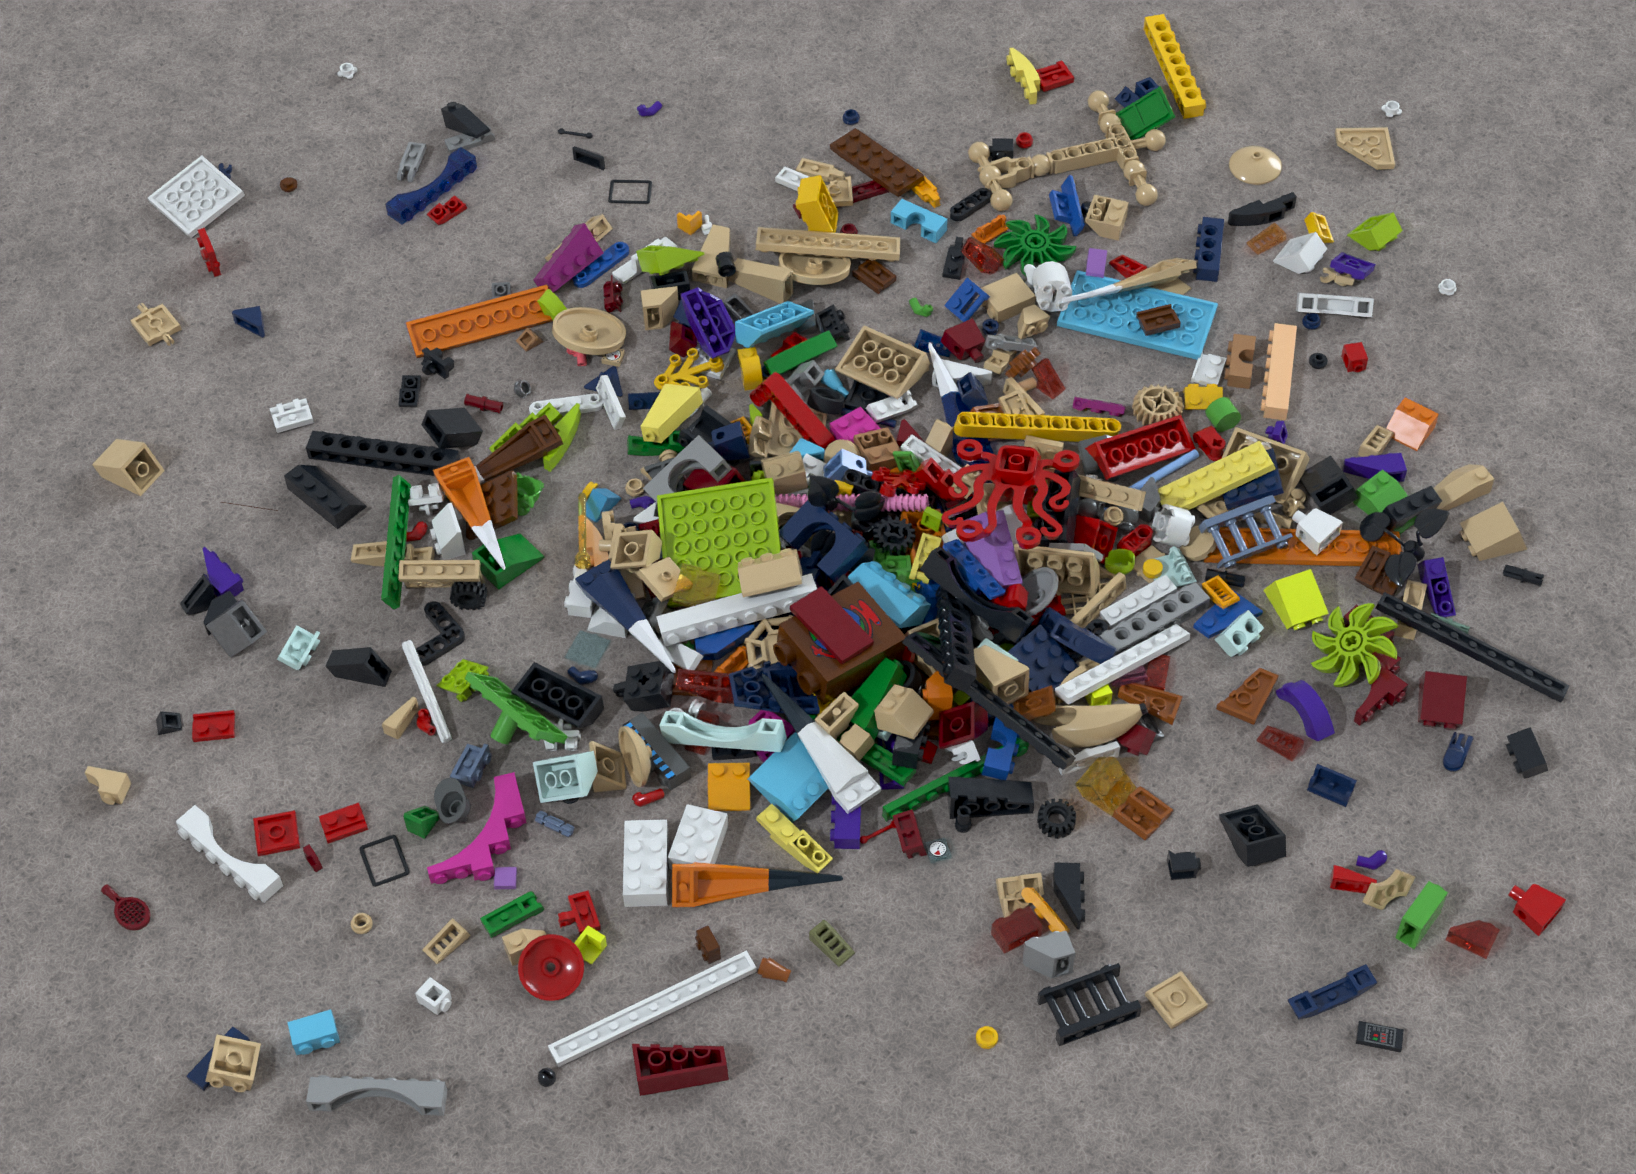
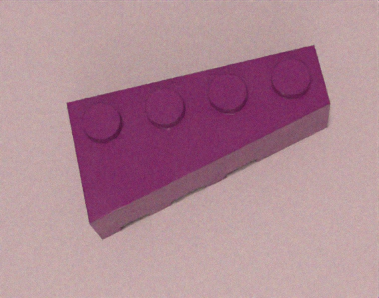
(569, 259)

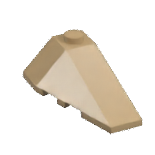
(1463, 486)

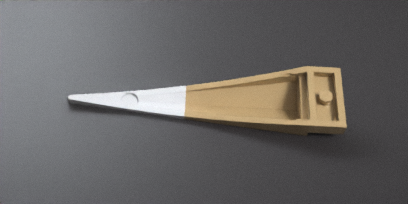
(1160, 273)

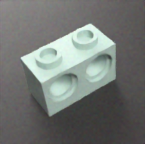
(1238, 632)

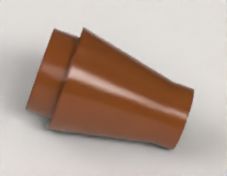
(773, 970)

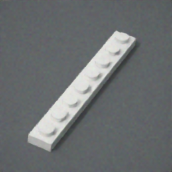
(1122, 664)

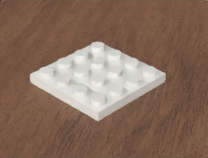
(196, 196)

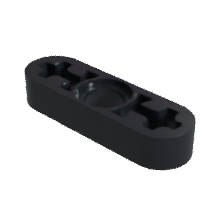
(972, 198)

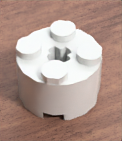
(1172, 526)

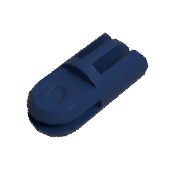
(1456, 753)

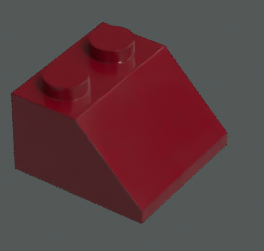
(962, 724)

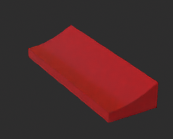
(1141, 447)

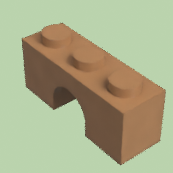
(1241, 349)

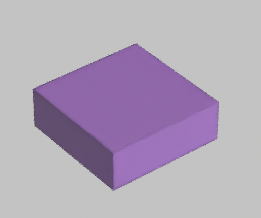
(505, 878)

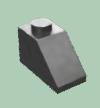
(1151, 501)

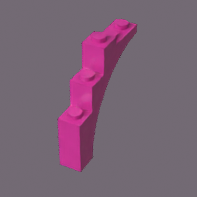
(493, 839)

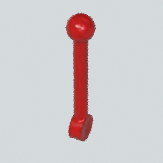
(863, 839)

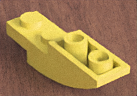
(1024, 73)
(793, 840)

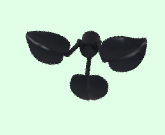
(823, 492)
(1402, 566)

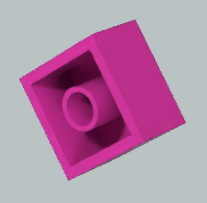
(852, 424)

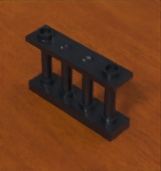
(1089, 1025)

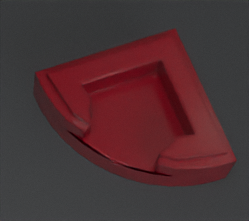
(311, 857)

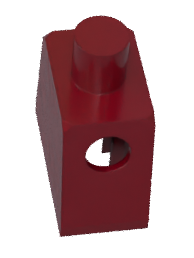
(964, 341)

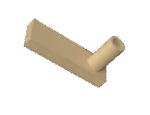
(1025, 385)

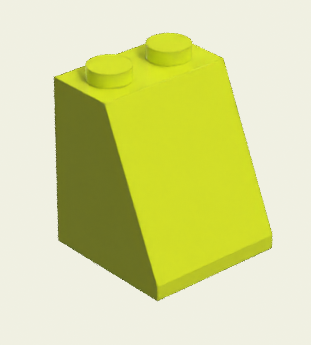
(1297, 600)

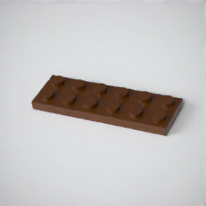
(877, 162)

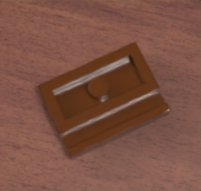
(874, 275)
(1158, 319)

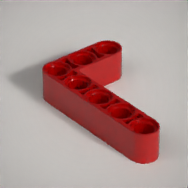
(793, 409)

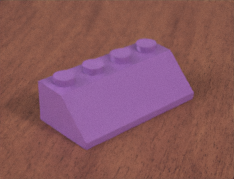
(996, 551)

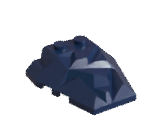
(751, 691)

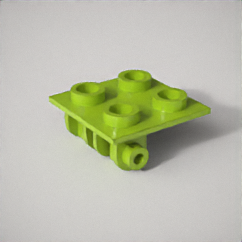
(456, 681)

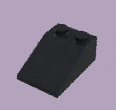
(1254, 835)

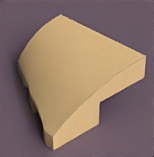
(1010, 891)

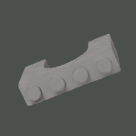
(694, 456)

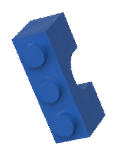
(998, 761)

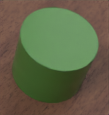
(1223, 414)

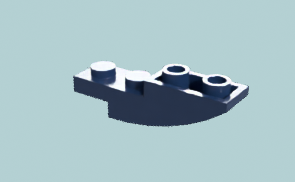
(1075, 637)

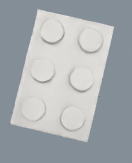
(698, 836)

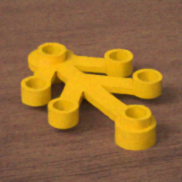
(686, 373)

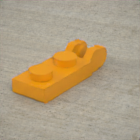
(1044, 910)

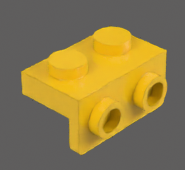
(1201, 397)

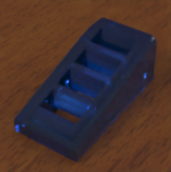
(929, 337)

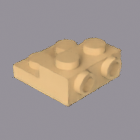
(233, 1063)

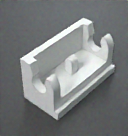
(964, 750)

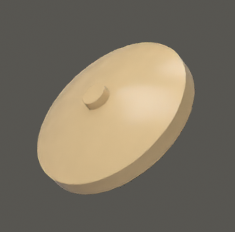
(816, 269)
(588, 331)

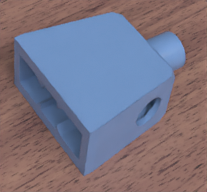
(843, 461)

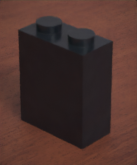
(452, 428)

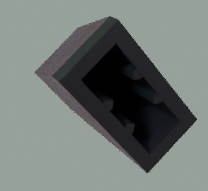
(359, 665)

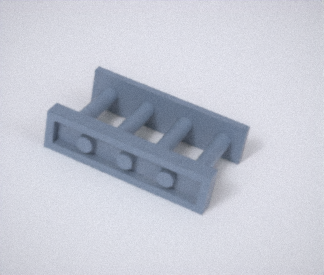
(1230, 519)

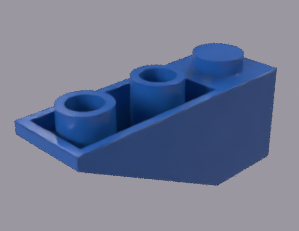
(721, 643)

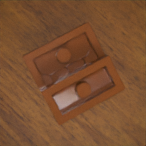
(1142, 813)

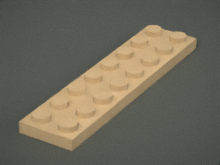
(828, 244)

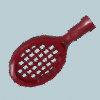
(110, 893)

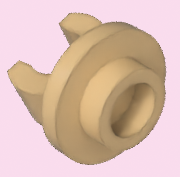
(1292, 506)

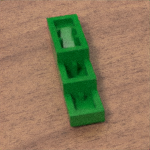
(801, 353)
(637, 445)

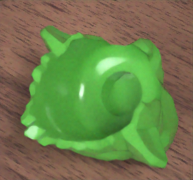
(527, 493)

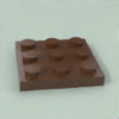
(501, 501)

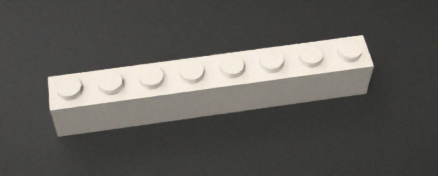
(730, 612)

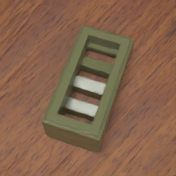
(829, 931)

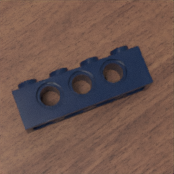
(1209, 249)

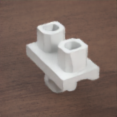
(418, 498)
(572, 740)

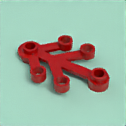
(893, 480)

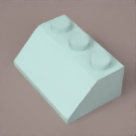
(565, 776)

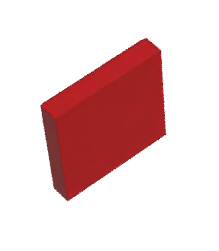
(276, 833)

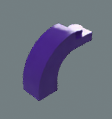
(1310, 708)

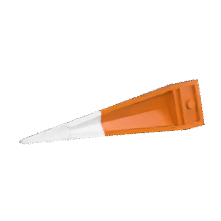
(464, 491)

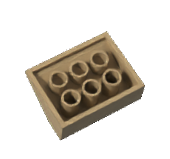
(883, 363)
(1290, 460)
(1076, 570)

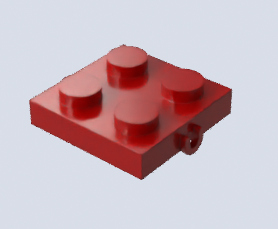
(208, 252)

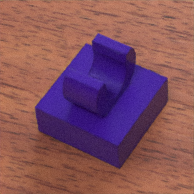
(1277, 433)

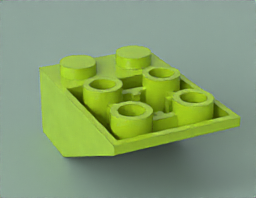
(663, 258)

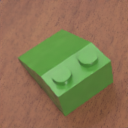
(1379, 493)

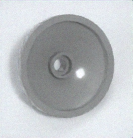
(1042, 588)

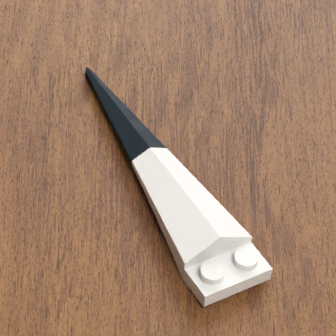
(840, 770)

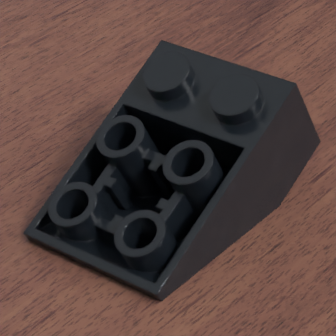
(1328, 486)

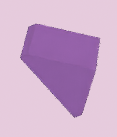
(1096, 262)

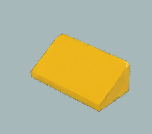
(1318, 224)

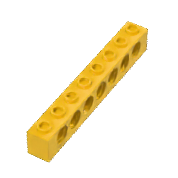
(1174, 66)

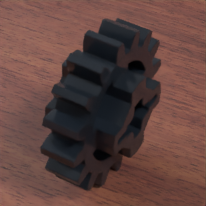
(894, 535)

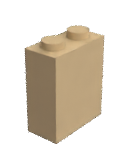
(1007, 297)

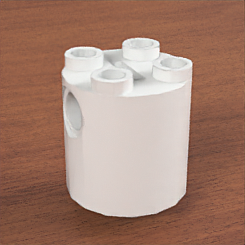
(1050, 285)

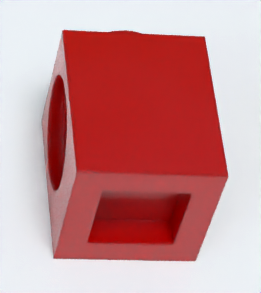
(1354, 357)

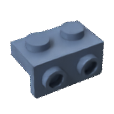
(471, 765)

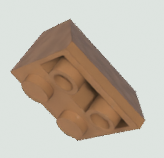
(877, 448)

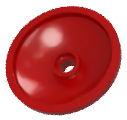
(551, 984)

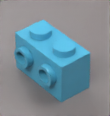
(313, 1032)

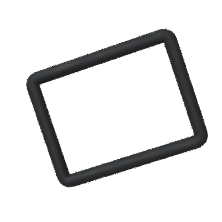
(630, 201)
(361, 849)

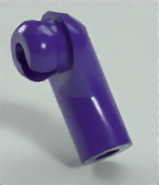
(643, 111)
(643, 502)
(1372, 862)

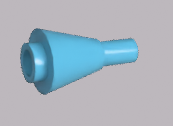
(832, 380)

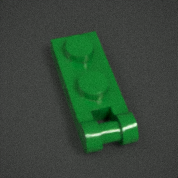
(511, 914)

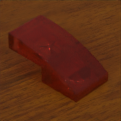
(1157, 672)

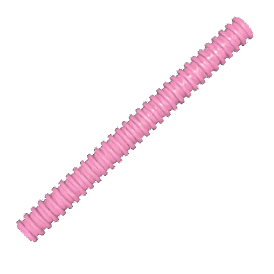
(891, 503)

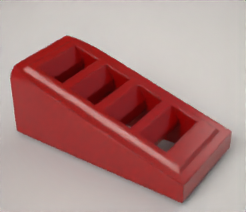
(1127, 271)
(1349, 880)

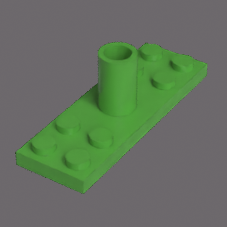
(514, 712)

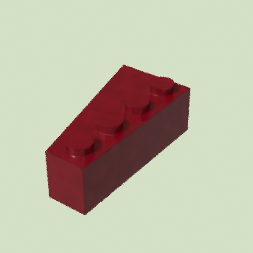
(678, 1067)

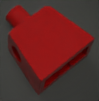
(1536, 906)

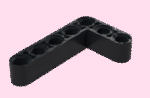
(863, 483)

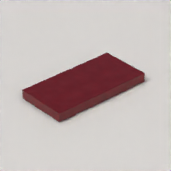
(831, 625)

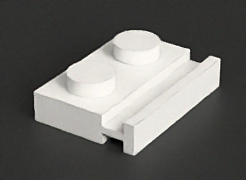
(1208, 369)

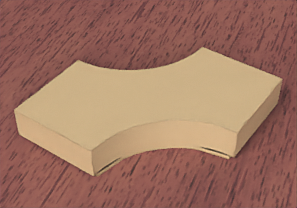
(1381, 893)

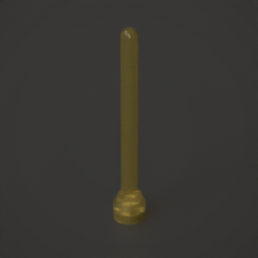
(582, 559)

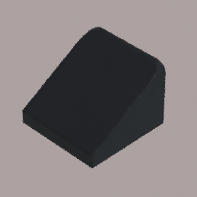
(168, 722)

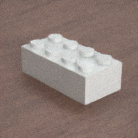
(645, 863)

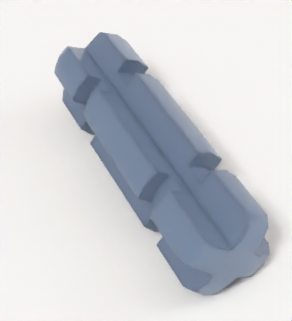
(554, 824)

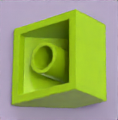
(1376, 231)

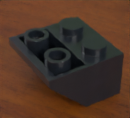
(671, 279)

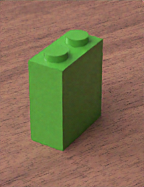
(1421, 914)

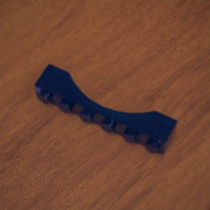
(406, 205)

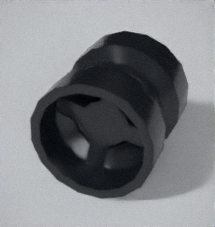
(725, 264)

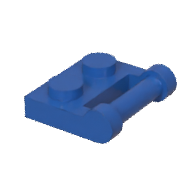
(964, 297)

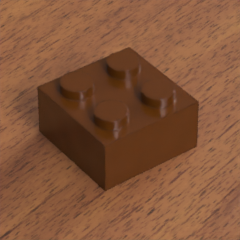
(708, 945)

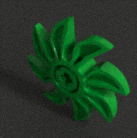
(1033, 244)

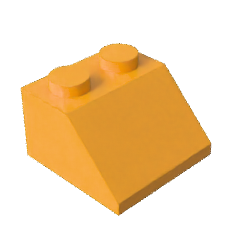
(729, 786)

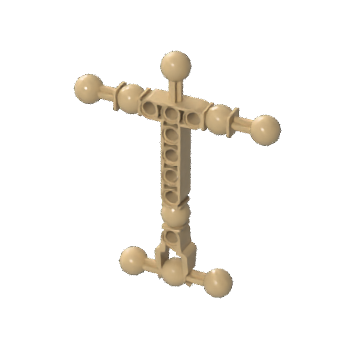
(1114, 148)

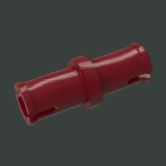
(483, 403)

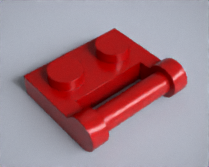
(1054, 76)

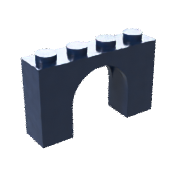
(847, 546)

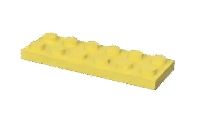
(1217, 477)

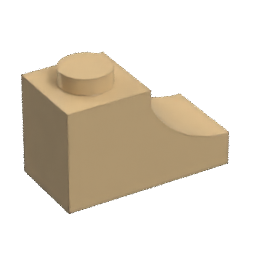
(112, 784)

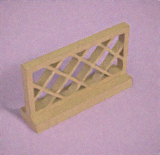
(438, 572)
(1107, 594)

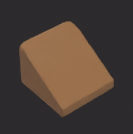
(529, 339)

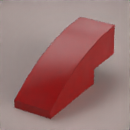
(936, 478)

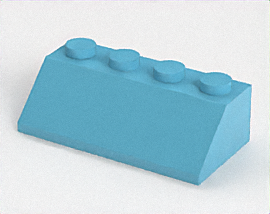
(770, 323)
(893, 596)

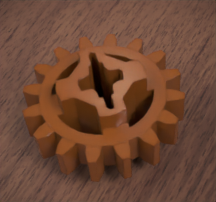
(1023, 363)

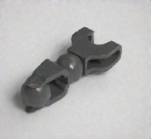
(1090, 508)

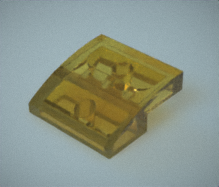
(695, 586)

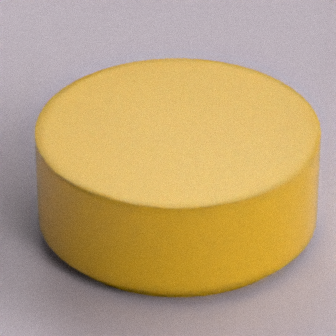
(1152, 568)
(986, 1037)

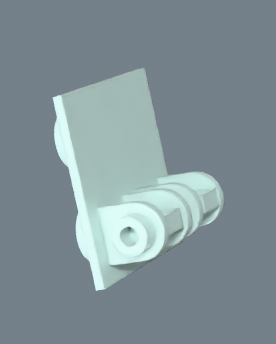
(1176, 568)

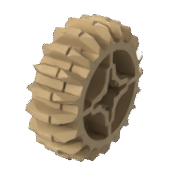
(1156, 404)

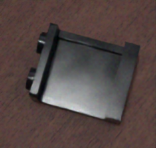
(702, 426)

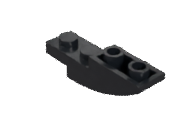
(1258, 213)

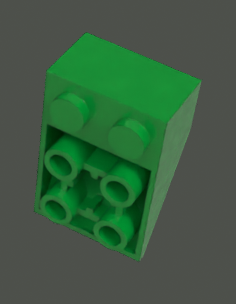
(517, 556)

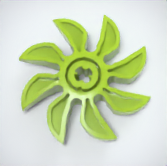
(1354, 645)

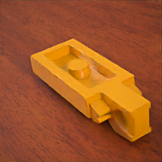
(927, 192)

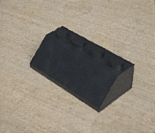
(323, 494)
(559, 696)

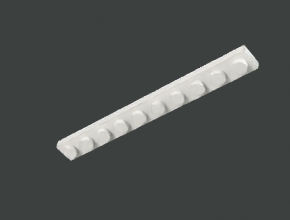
(652, 1008)

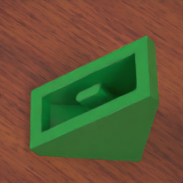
(421, 820)

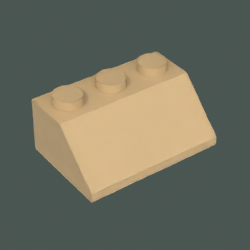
(769, 572)

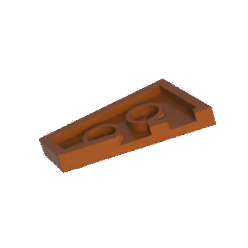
(1250, 697)
(1158, 702)

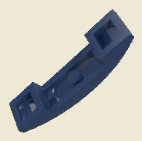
(1333, 994)

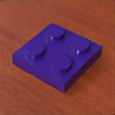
(1352, 265)

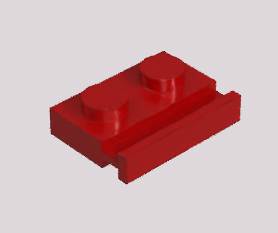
(213, 726)
(343, 823)

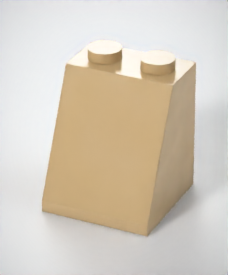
(129, 465)
(1492, 533)
(1001, 674)

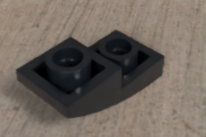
(410, 391)

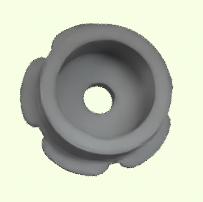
(522, 388)

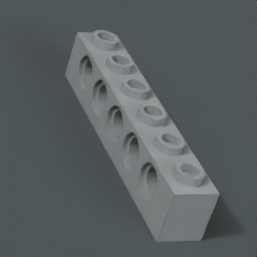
(1172, 610)

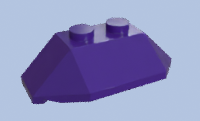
(709, 322)

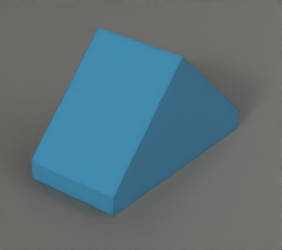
(600, 501)

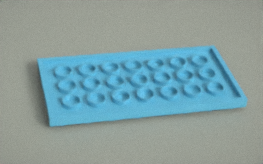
(1115, 316)

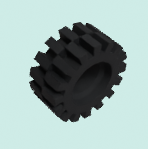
(468, 595)
(1059, 808)

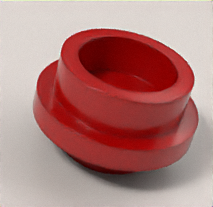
(1024, 140)

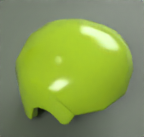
(1121, 557)

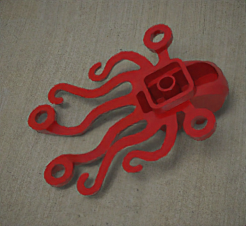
(1014, 477)

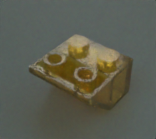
(1106, 784)

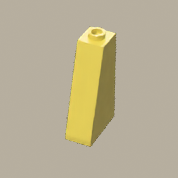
(669, 411)

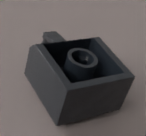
(646, 687)

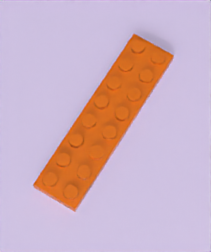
(478, 321)

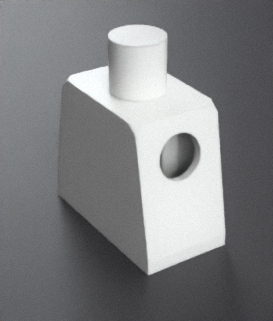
(1316, 529)

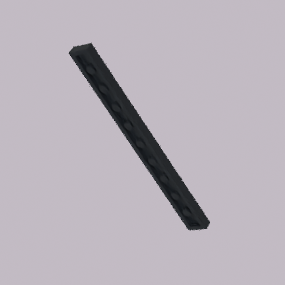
(1472, 647)
(995, 706)

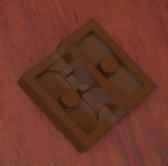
(1373, 573)

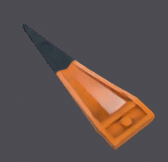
(709, 883)

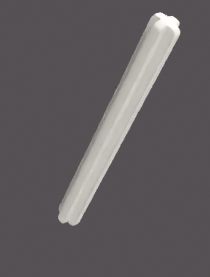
(426, 691)

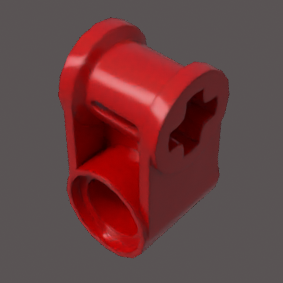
(1210, 443)
(1137, 540)

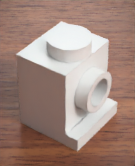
(433, 990)

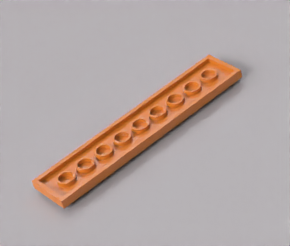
(1344, 550)

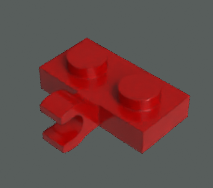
(581, 913)

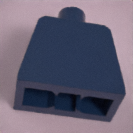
(730, 442)

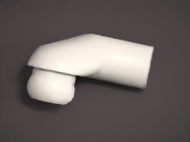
(1029, 269)

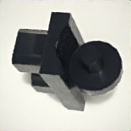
(435, 364)

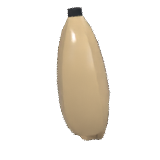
(1091, 724)

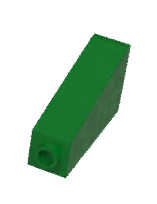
(874, 691)

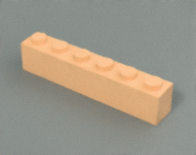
(1280, 371)

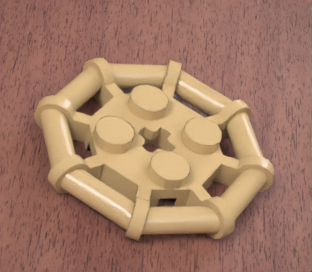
(766, 644)

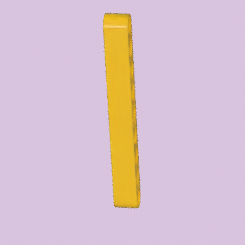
(1041, 426)

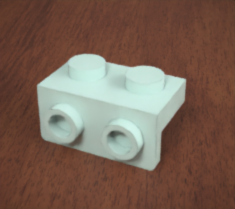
(298, 647)

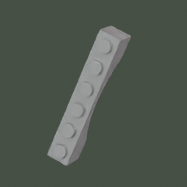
(331, 1093)

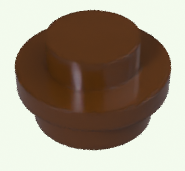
(288, 184)

